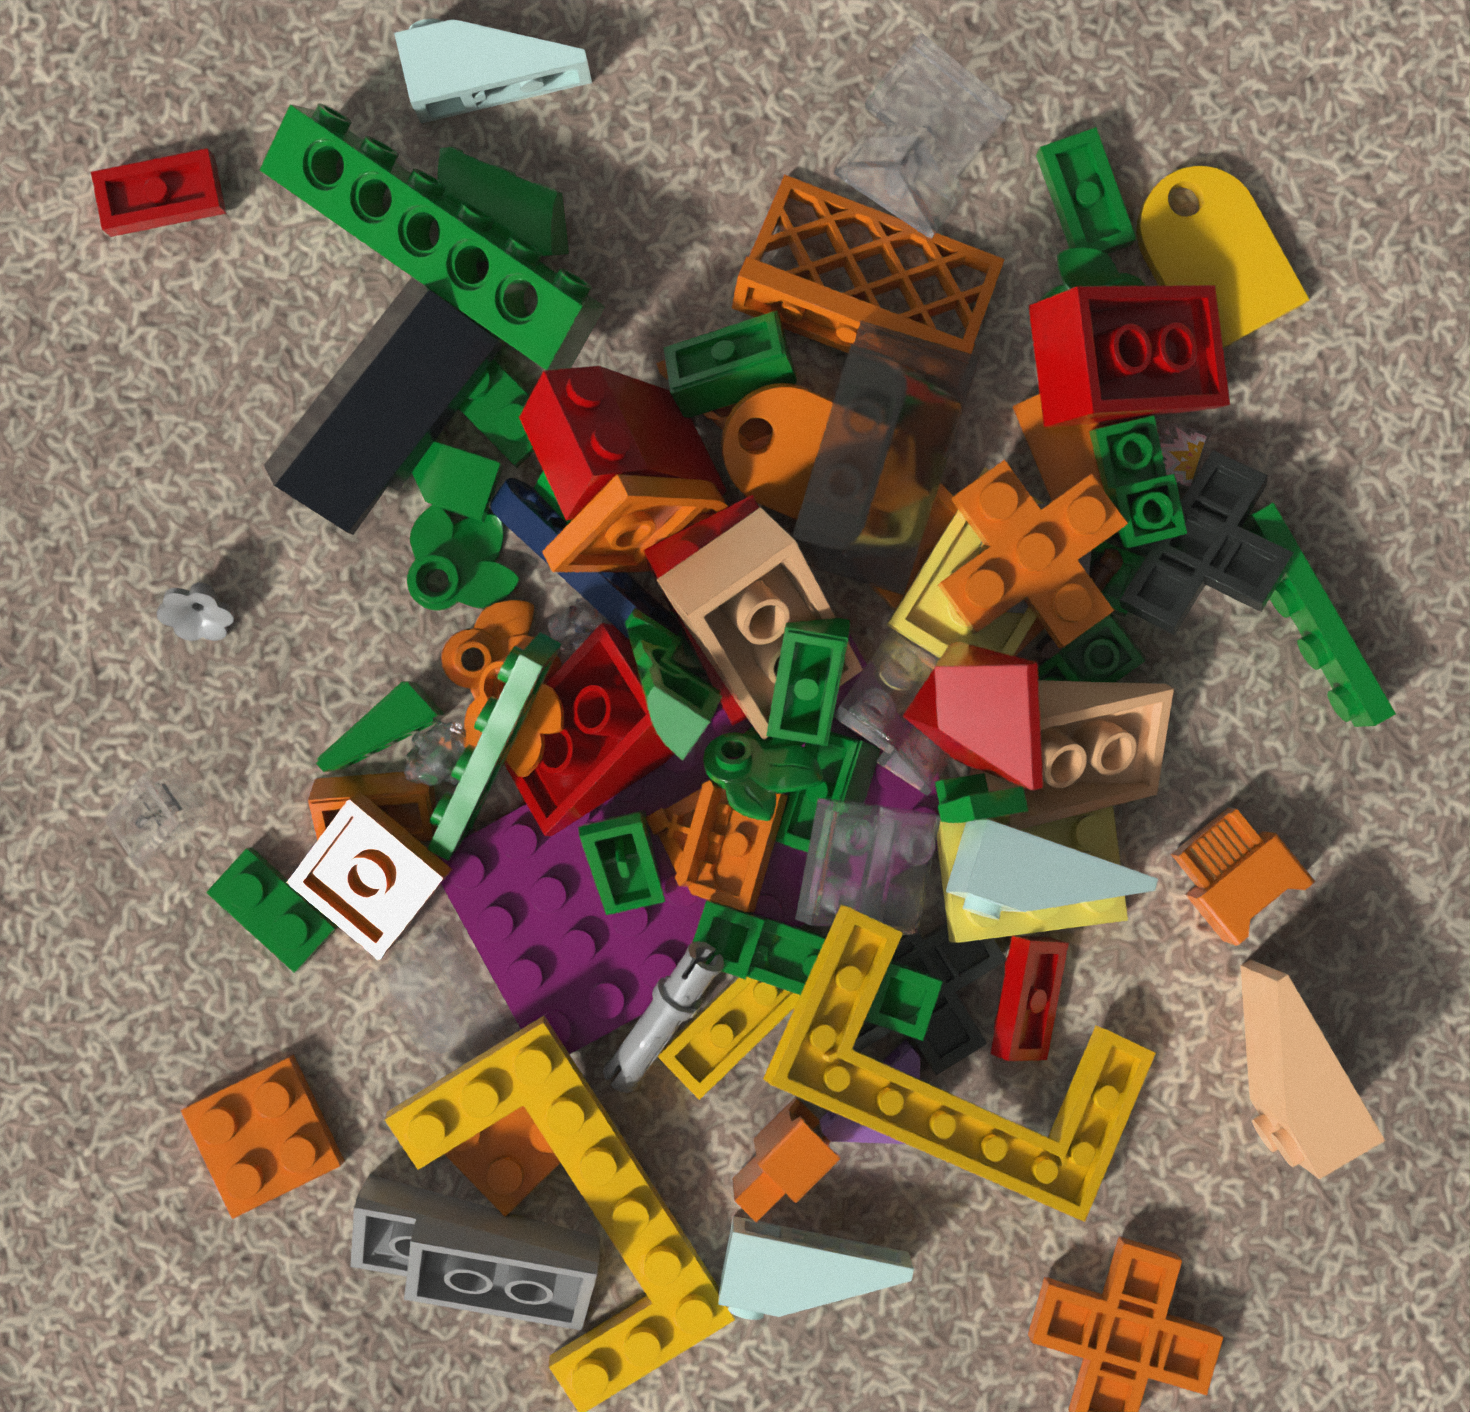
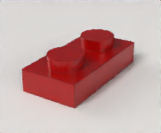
(158, 192)
(1029, 998)

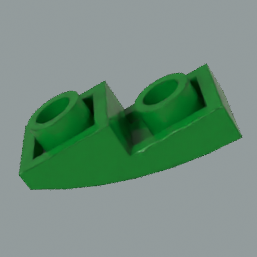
(1137, 481)
(1097, 655)

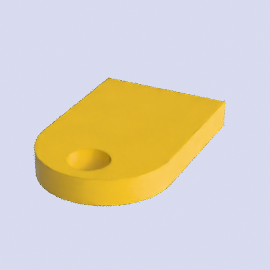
(1221, 247)

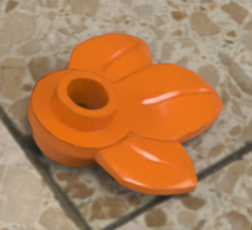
(495, 635)
(543, 718)

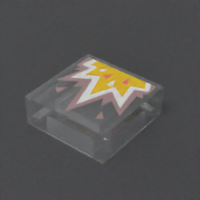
(1181, 450)

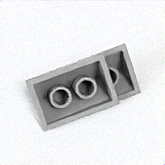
(474, 1255)

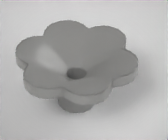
(195, 613)

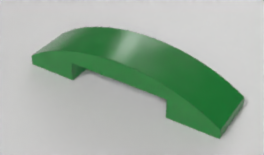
(786, 954)

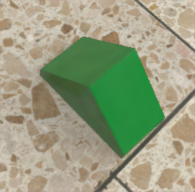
(622, 861)

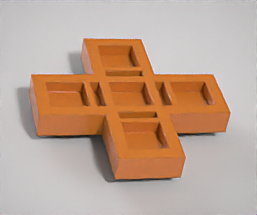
(1032, 554)
(1126, 1331)

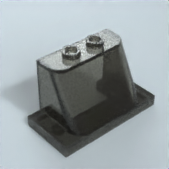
(883, 456)

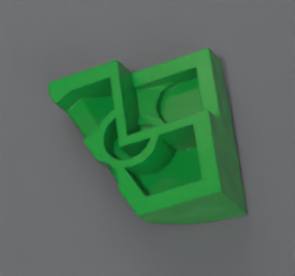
(514, 203)
(675, 696)

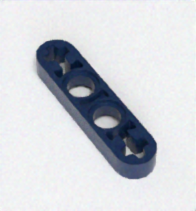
(608, 592)

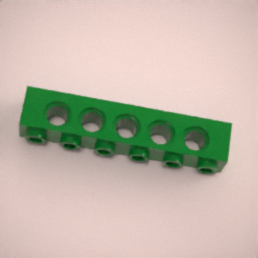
(305, 164)

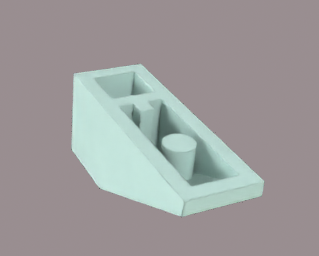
(472, 67)
(1021, 872)
(793, 1270)

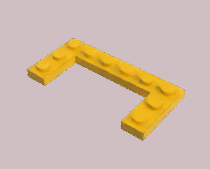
(822, 1068)
(540, 1075)

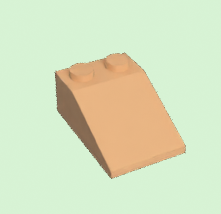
(737, 605)
(1096, 747)
(1297, 1081)

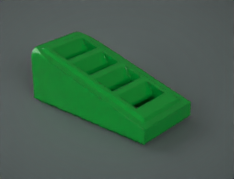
(393, 719)

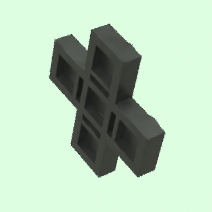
(1212, 551)
(951, 1029)

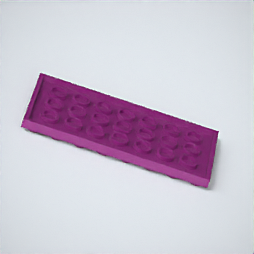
(543, 921)

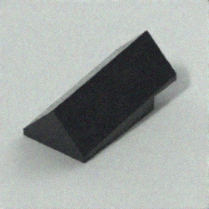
(382, 408)

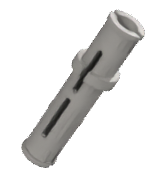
(674, 1001)

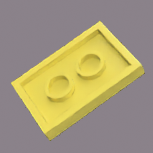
(931, 619)
(1087, 832)

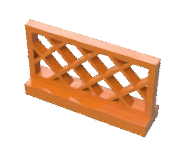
(835, 316)

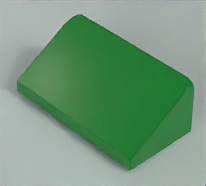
(728, 364)
(808, 680)
(847, 774)

